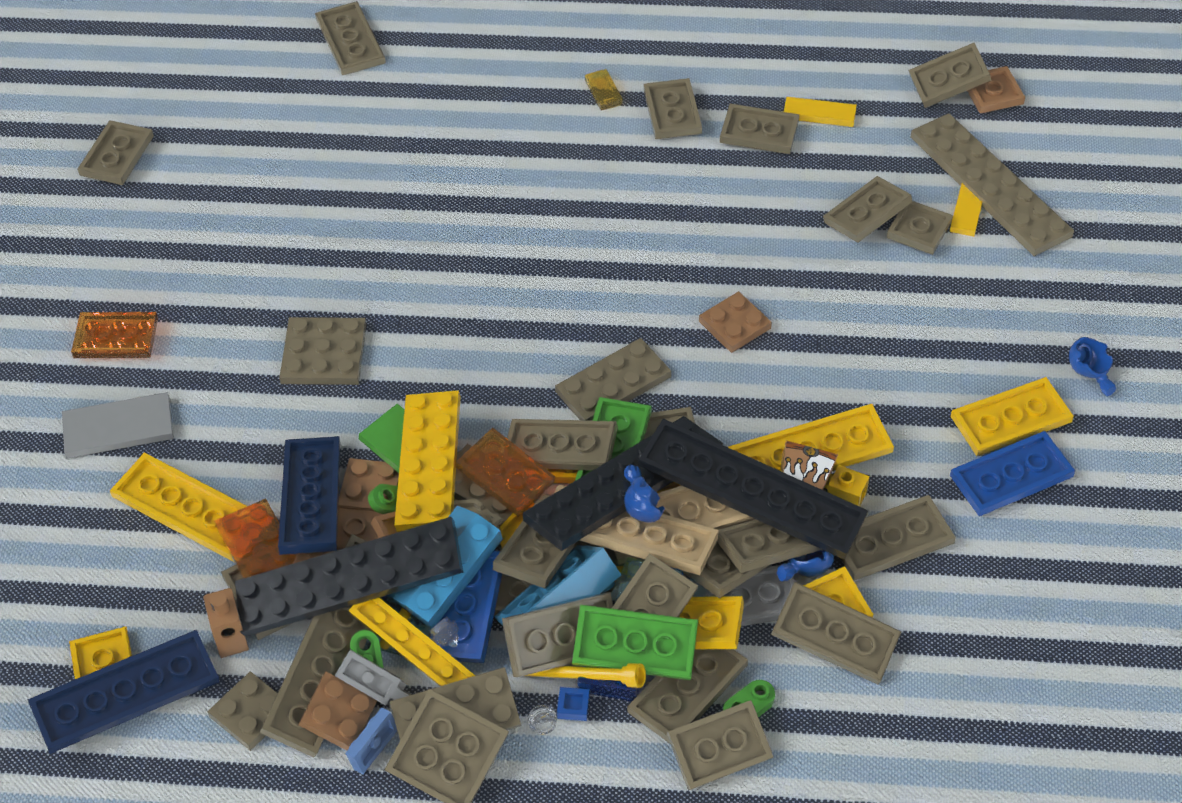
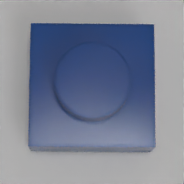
(573, 704)

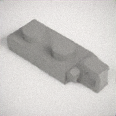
(371, 678)

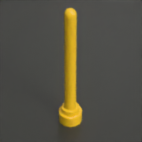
(632, 675)

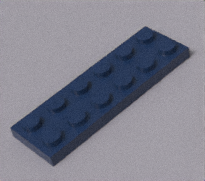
(310, 496)
(123, 691)

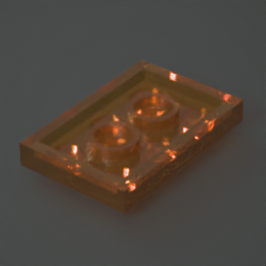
(114, 335)
(505, 472)
(253, 539)

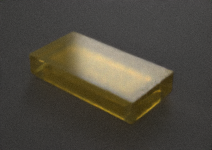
(603, 89)

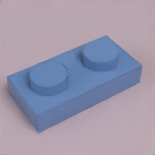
(371, 740)

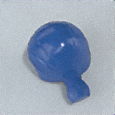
(1092, 361)
(640, 497)
(807, 565)

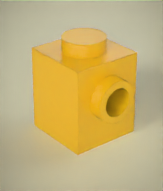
(848, 485)

